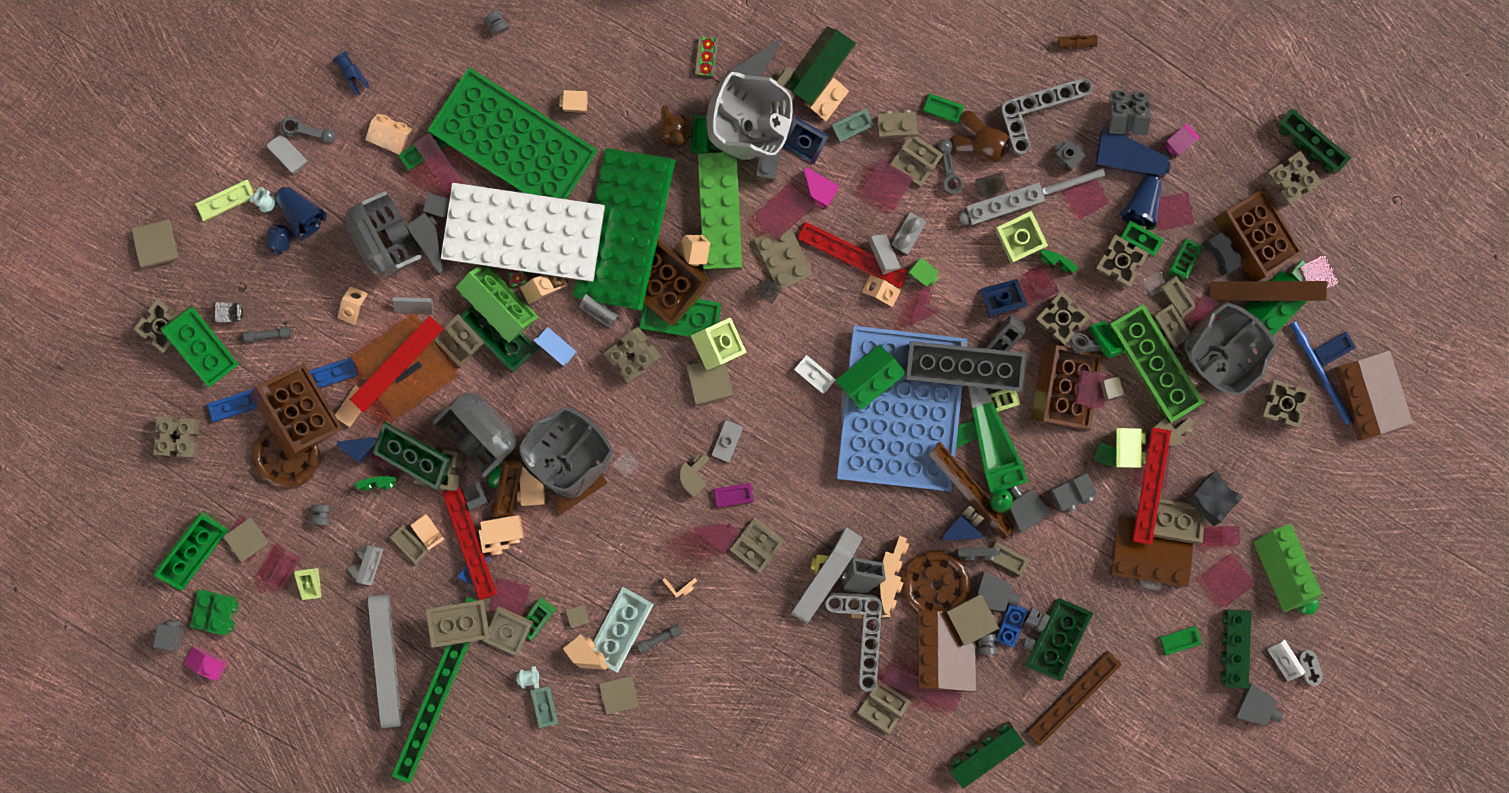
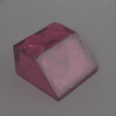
(718, 535)

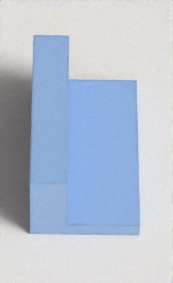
(555, 346)

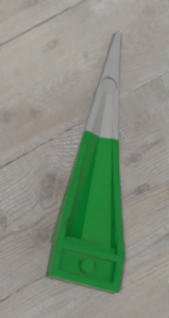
(999, 457)

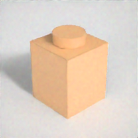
(574, 101)

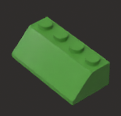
(497, 302)
(1287, 568)

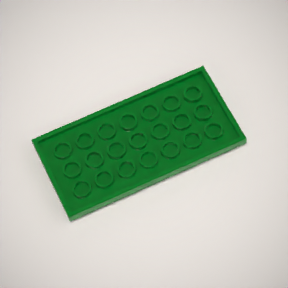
(511, 138)
(634, 198)

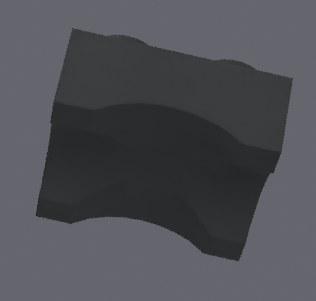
(1222, 251)
(1214, 498)

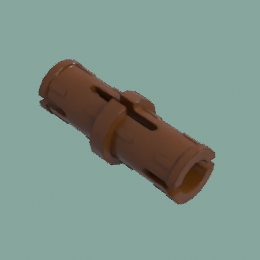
(1077, 41)

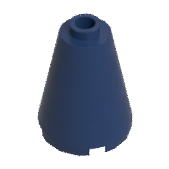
(1144, 203)
(300, 212)

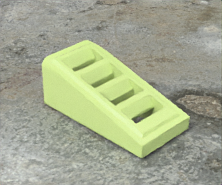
(1014, 396)

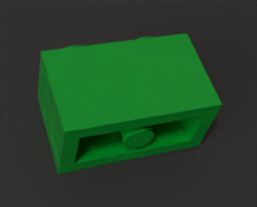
(1141, 238)

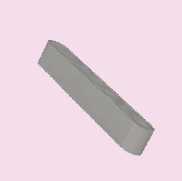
(384, 661)

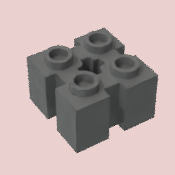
(1129, 112)
(1073, 492)

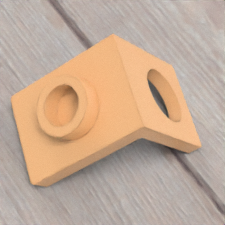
(883, 290)
(350, 306)
(427, 531)
(493, 550)
(685, 590)

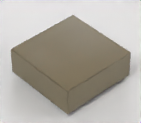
(1112, 388)
(577, 616)

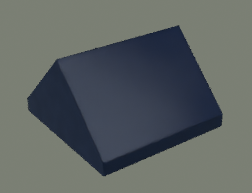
(805, 140)
(1003, 298)
(358, 449)
(959, 530)

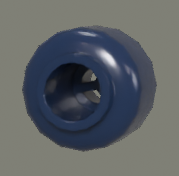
(278, 239)

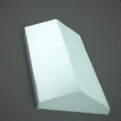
(621, 627)

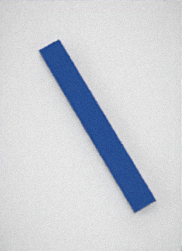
(243, 401)

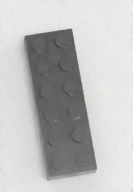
(965, 366)

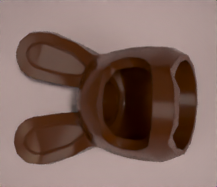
(673, 128)
(988, 143)

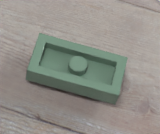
(853, 125)
(544, 706)

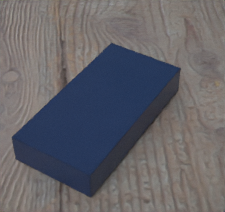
(1334, 348)

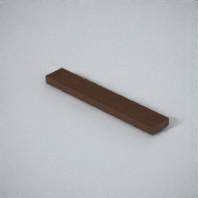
(1269, 291)
(970, 489)
(1073, 698)

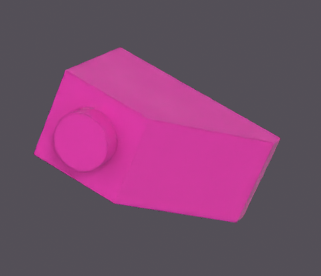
(1181, 140)
(820, 188)
(205, 664)

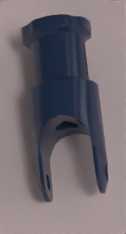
(350, 71)

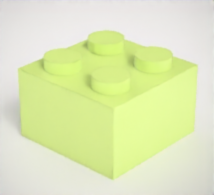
(1021, 237)

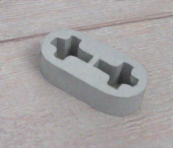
(1314, 666)

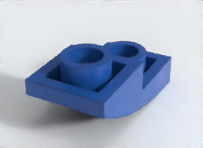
(1011, 625)

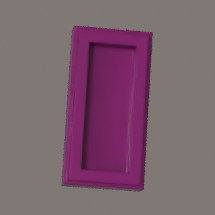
(733, 495)

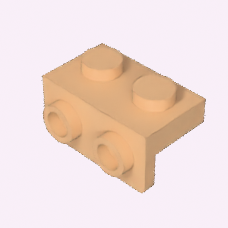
(828, 99)
(388, 133)

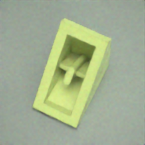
(308, 583)

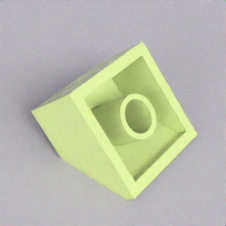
(718, 344)
(1130, 447)

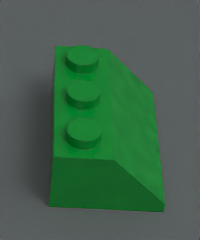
(1274, 313)
(870, 377)

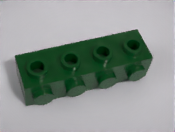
(1314, 142)
(1236, 648)
(985, 754)

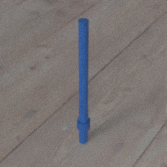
(1302, 340)

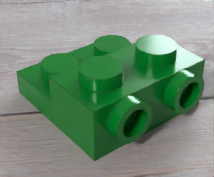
(214, 612)

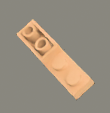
(892, 583)

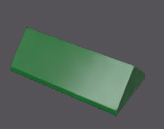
(190, 551)

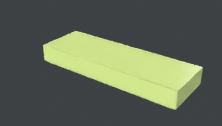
(225, 200)

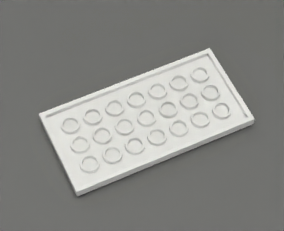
(522, 232)

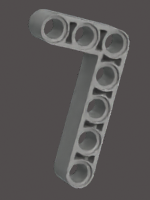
(1038, 105)
(827, 575)
(867, 633)

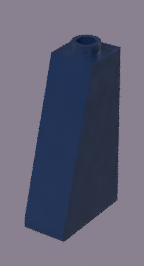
(1128, 155)

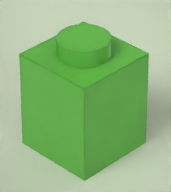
(924, 273)

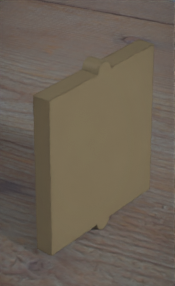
(246, 539)
(619, 695)

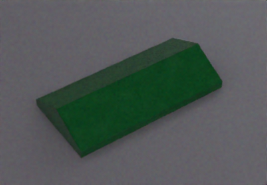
(820, 65)
(510, 354)
(411, 456)
(1059, 640)

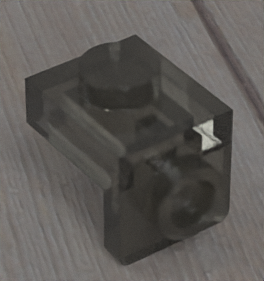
(991, 185)
(768, 290)
(227, 312)

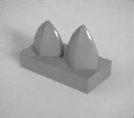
(908, 233)
(365, 572)

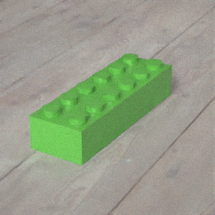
(720, 210)
(1156, 364)

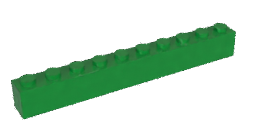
(431, 709)

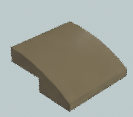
(917, 159)
(155, 243)
(459, 341)
(709, 384)
(757, 545)
(883, 707)

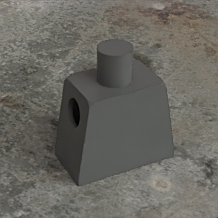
(1027, 508)
(862, 575)
(996, 592)
(1257, 707)

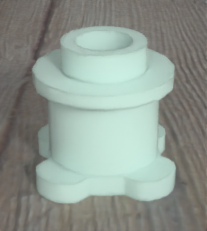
(263, 200)
(528, 678)

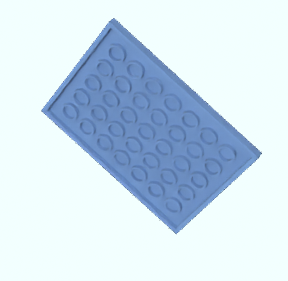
(900, 427)

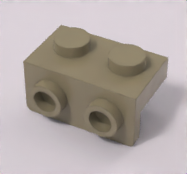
(897, 124)
(1171, 326)

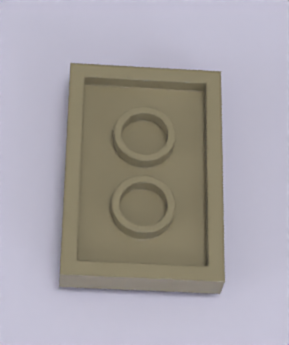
(783, 259)
(1179, 522)
(457, 623)

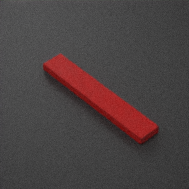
(848, 253)
(396, 364)
(1151, 485)
(469, 544)

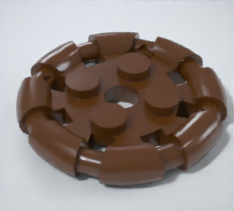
(277, 463)
(933, 572)

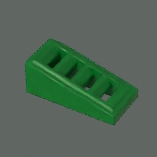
(1178, 269)
(549, 610)

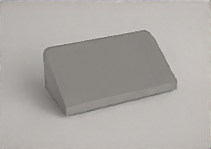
(287, 153)
(884, 253)
(413, 305)

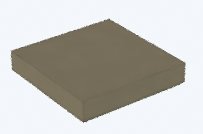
(972, 619)
(508, 631)

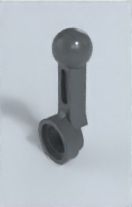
(327, 135)
(945, 148)
(1084, 341)

